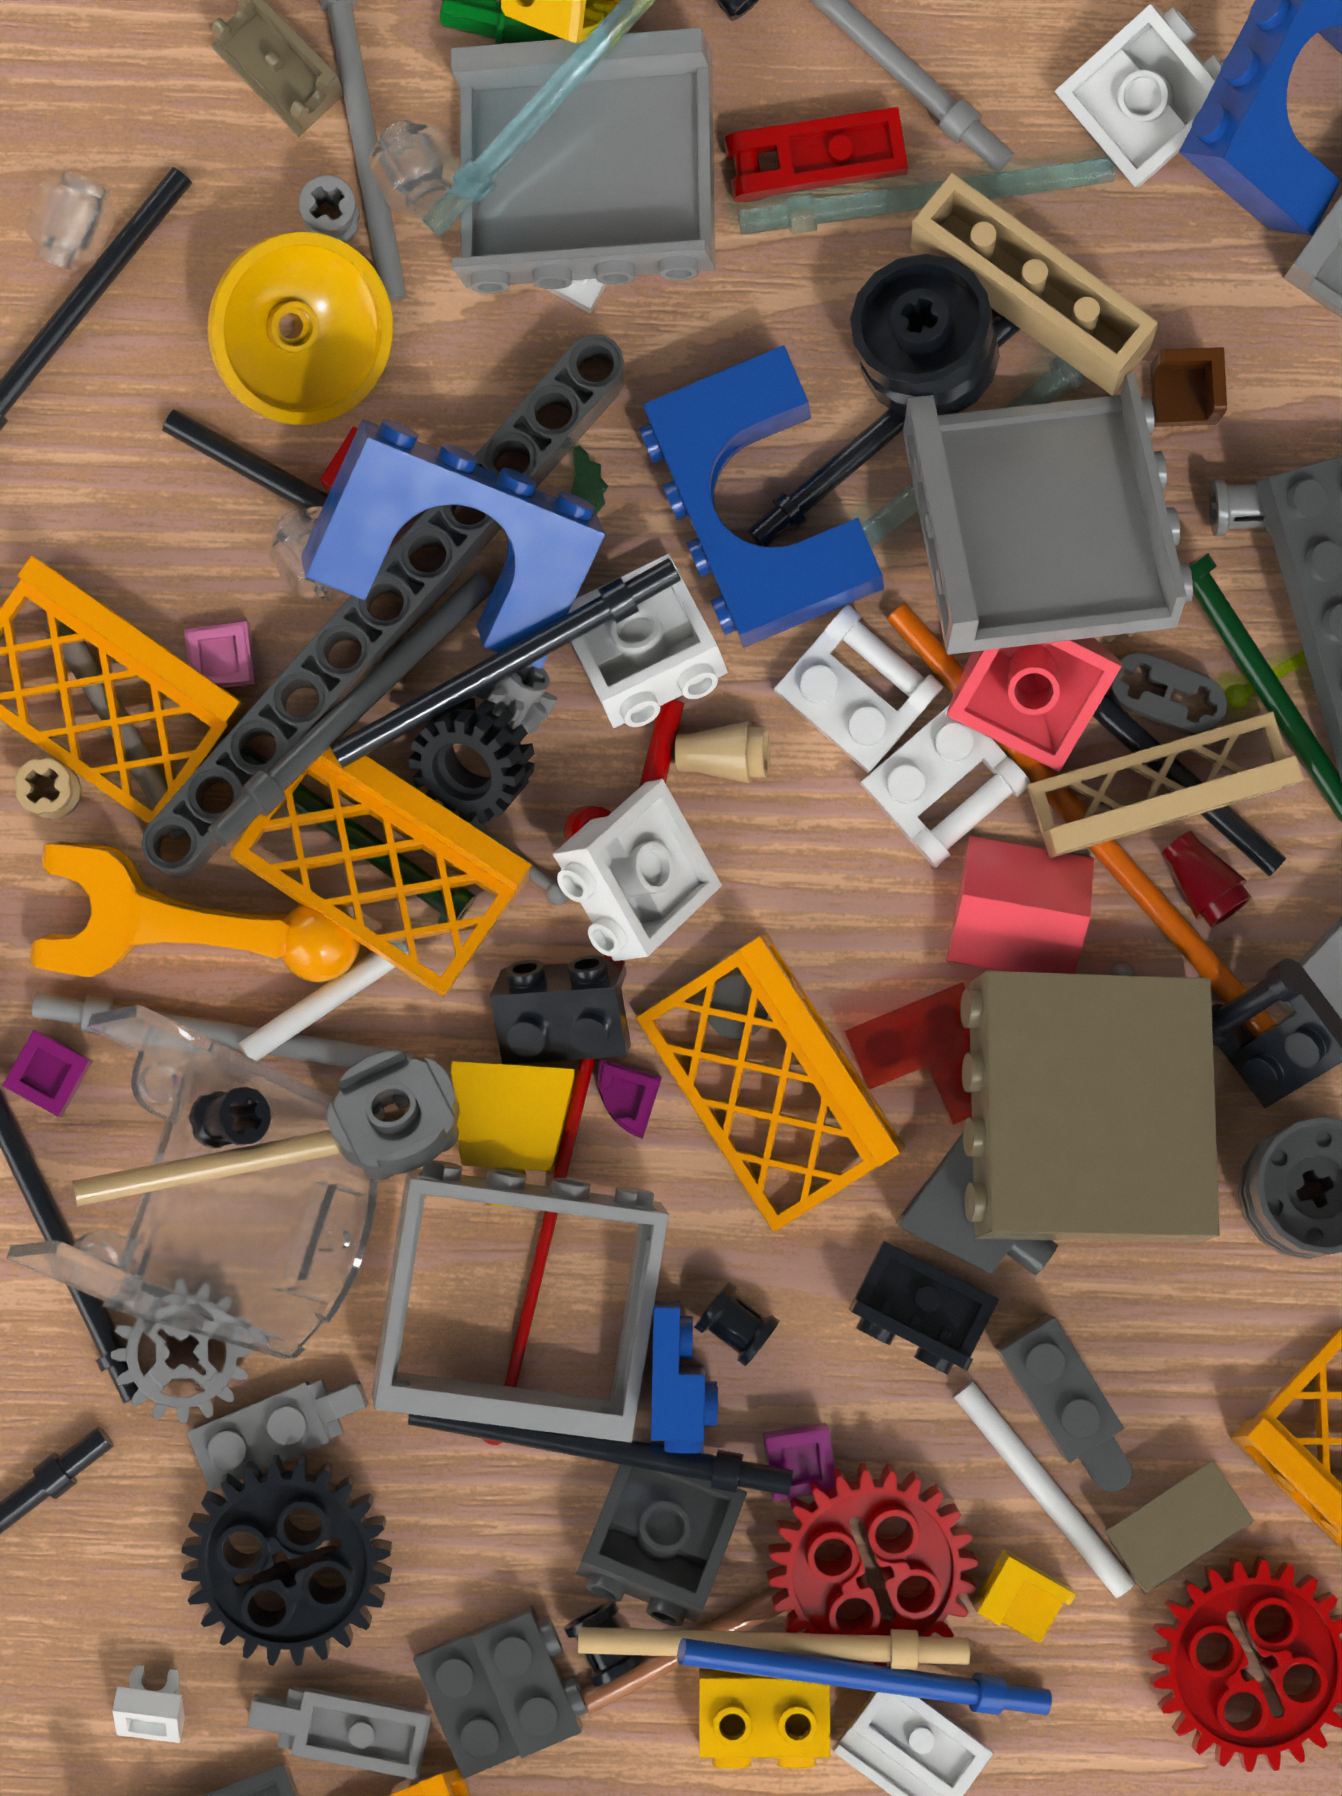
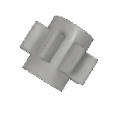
(523, 697)

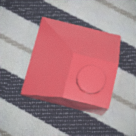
(1035, 695)

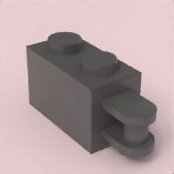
(1066, 1400)

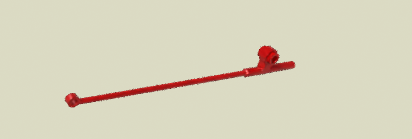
(655, 768)

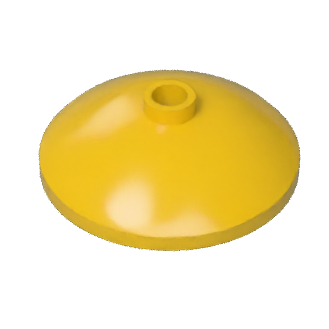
(337, 335)

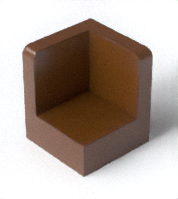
(1188, 387)

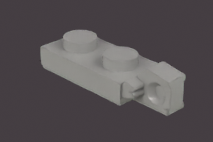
(277, 1425)
(346, 1730)

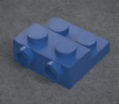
(679, 1392)

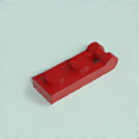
(817, 153)

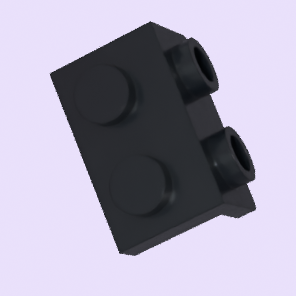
(560, 1011)
(923, 1307)

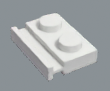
(911, 1748)

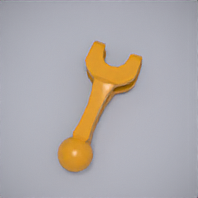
(133, 915)

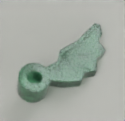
(588, 479)

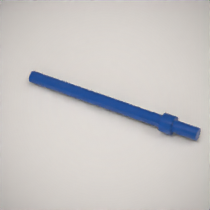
(982, 1692)

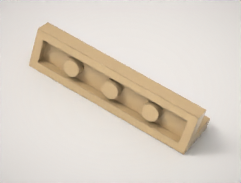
(1170, 807)

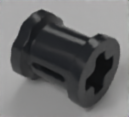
(230, 1117)
(736, 1324)
(605, 1666)

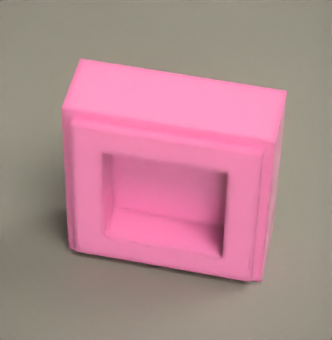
(223, 654)

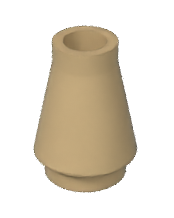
(725, 752)

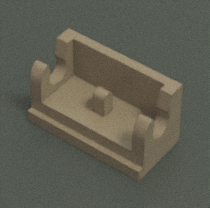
(277, 64)
(1179, 1527)

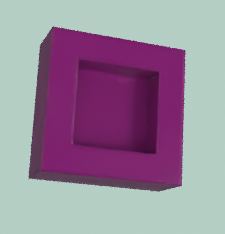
(47, 1073)
(806, 1452)

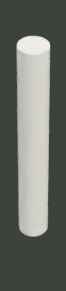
(316, 1005)

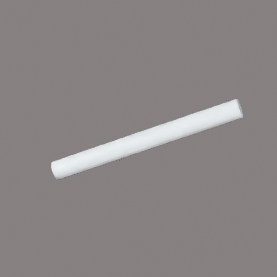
(1044, 1489)

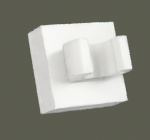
(149, 1713)

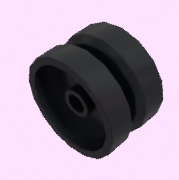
(924, 333)

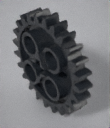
(263, 1509)

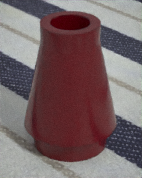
(1206, 880)

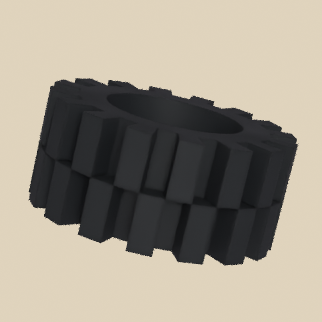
(492, 740)

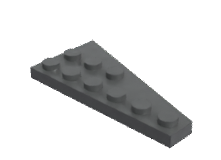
(1306, 532)

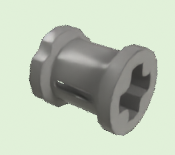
(336, 193)
(1235, 507)

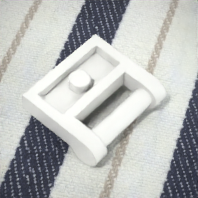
(843, 704)
(929, 768)

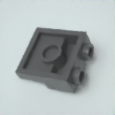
(660, 1542)
(501, 1691)

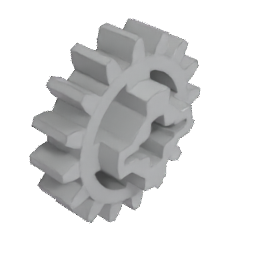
(161, 1375)

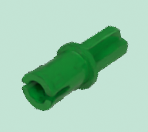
(488, 20)

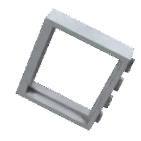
(512, 1405)

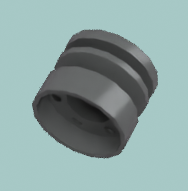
(1271, 1183)

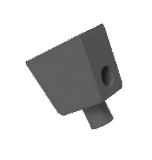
(940, 1218)

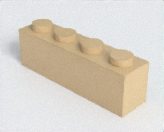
(1036, 284)

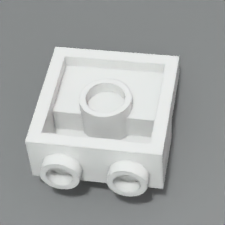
(1142, 91)
(649, 655)
(636, 873)

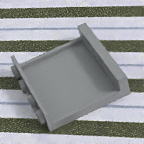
(610, 178)
(1046, 521)

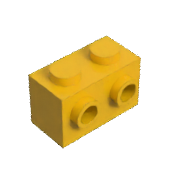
(762, 1719)

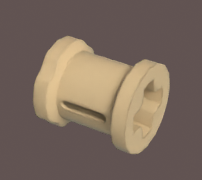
(28, 792)

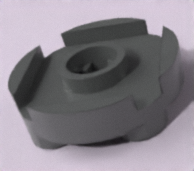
(404, 1143)

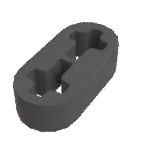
(1173, 680)

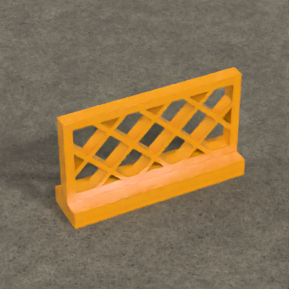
(135, 651)
(425, 827)
(817, 1053)
(1285, 1458)

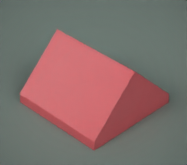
(1021, 908)

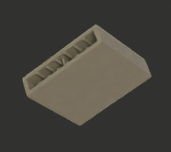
(1090, 1108)

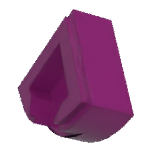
(627, 1095)

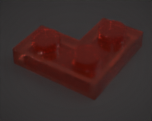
(918, 1037)

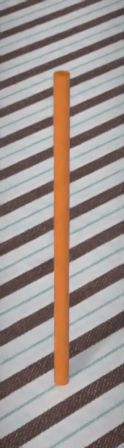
(1108, 853)

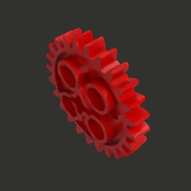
(924, 1549)
(1204, 1688)

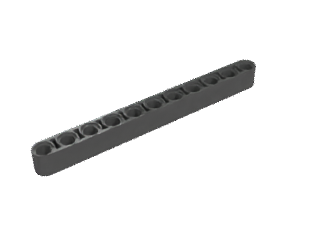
(396, 575)

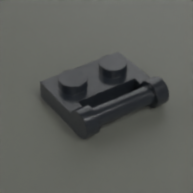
(1291, 1049)

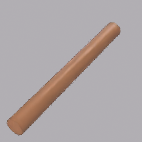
(653, 1667)

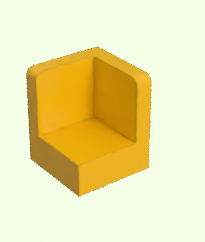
(1021, 1597)

